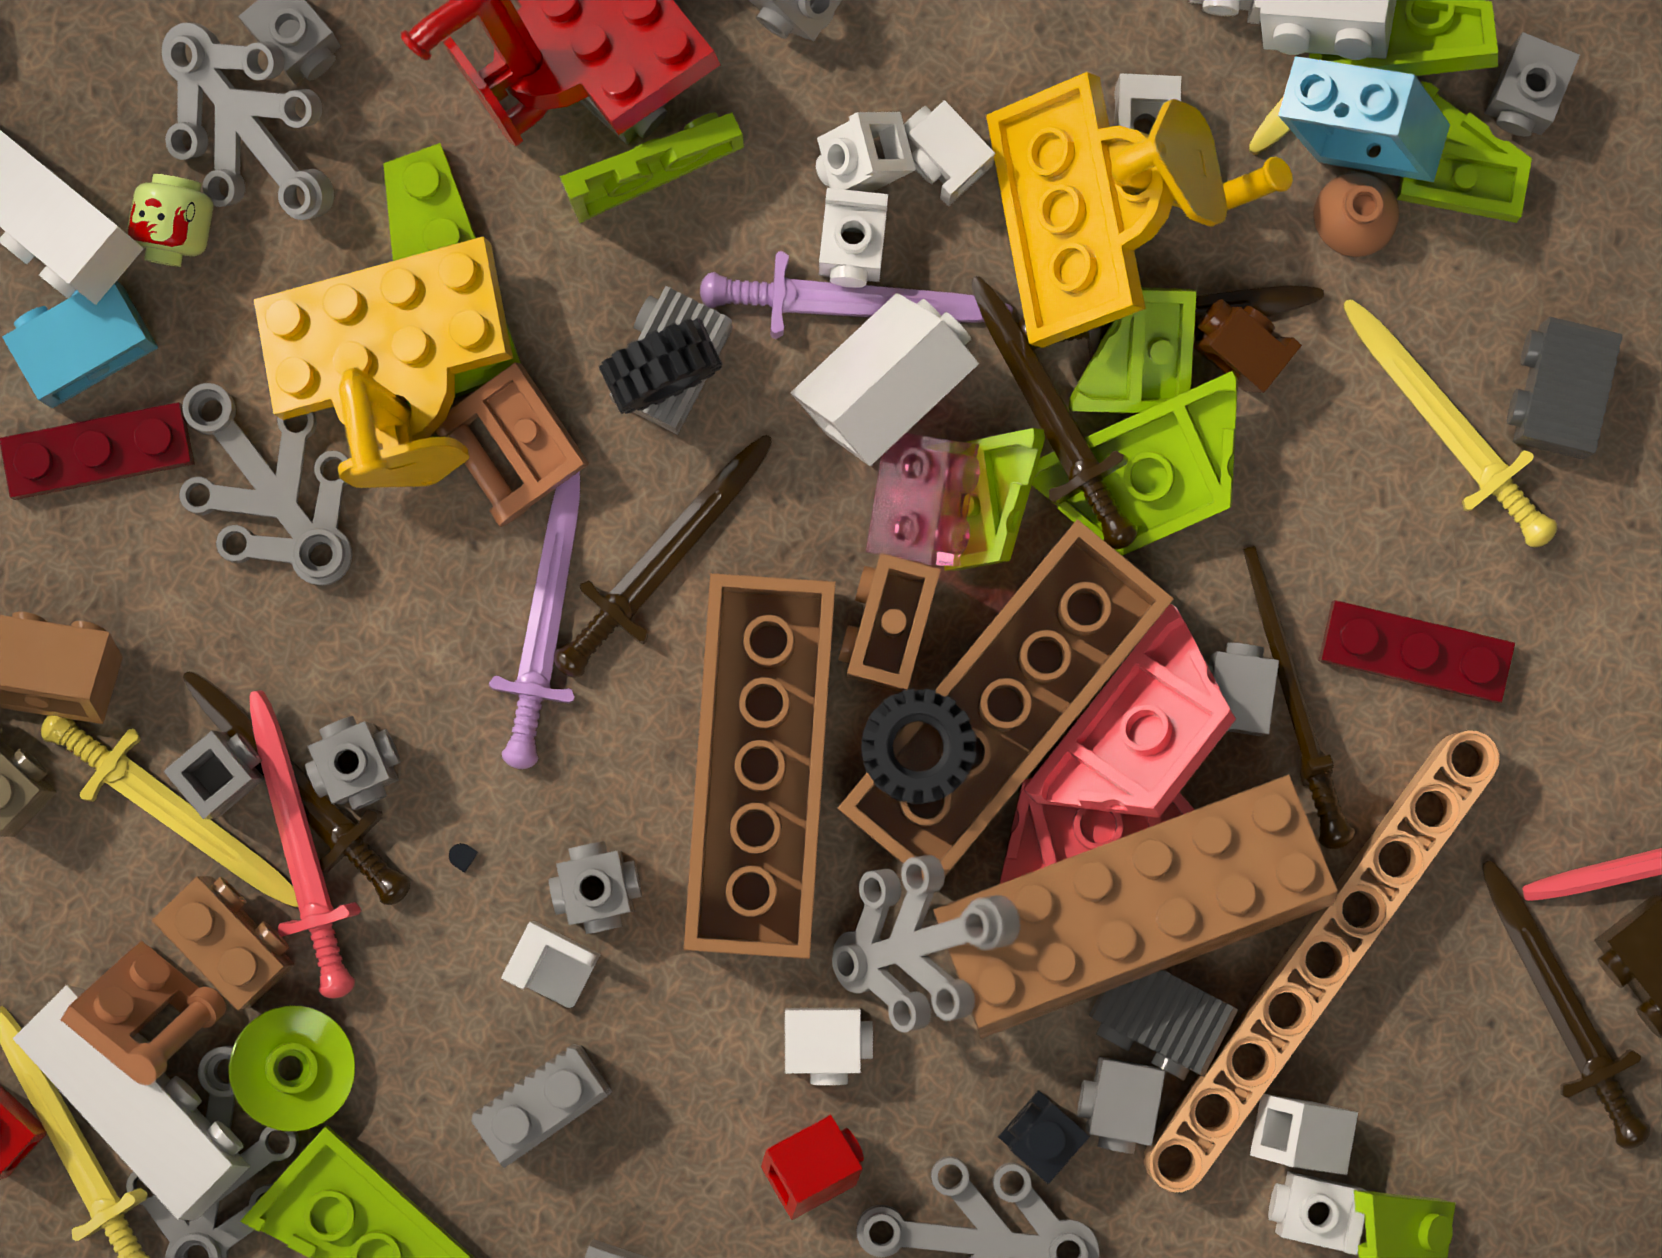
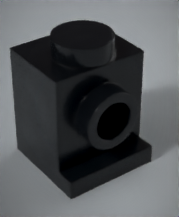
(1043, 1137)

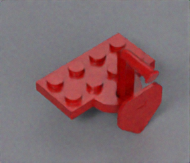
(561, 51)

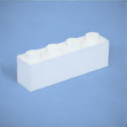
(59, 228)
(148, 1126)

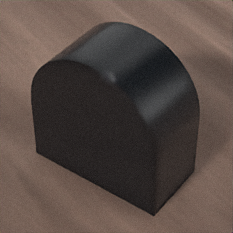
(462, 856)

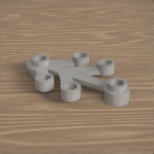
(237, 118)
(273, 494)
(864, 959)
(202, 1232)
(991, 1235)

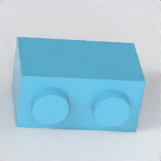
(78, 343)

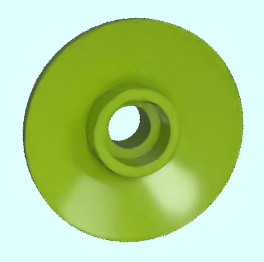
(324, 1073)

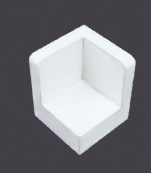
(550, 964)

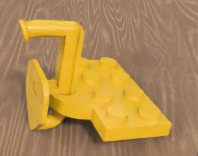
(1075, 205)
(384, 341)

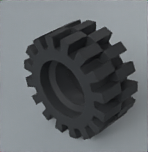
(660, 365)
(918, 707)

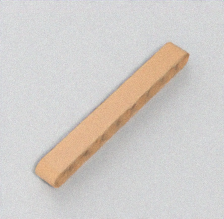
(1348, 944)

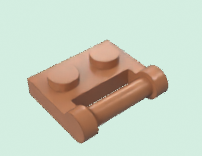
(526, 434)
(129, 999)

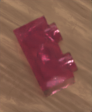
(924, 499)

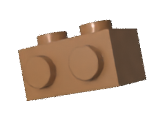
(892, 624)
(57, 667)
(224, 941)

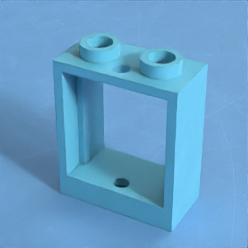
(1351, 108)

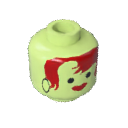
(170, 219)

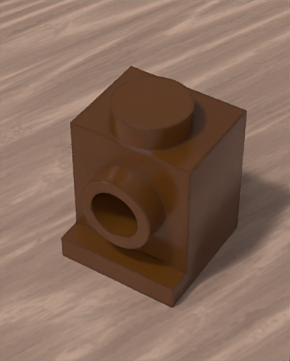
(1243, 343)

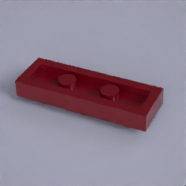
(96, 451)
(1416, 651)

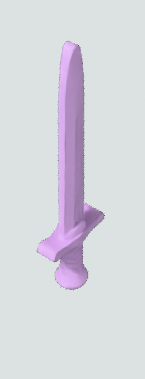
(825, 297)
(542, 629)

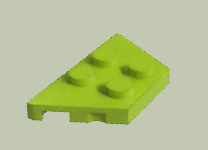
(1175, 465)

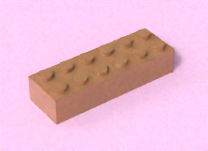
(1020, 691)
(759, 766)
(1146, 904)

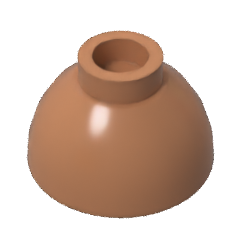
(1356, 214)

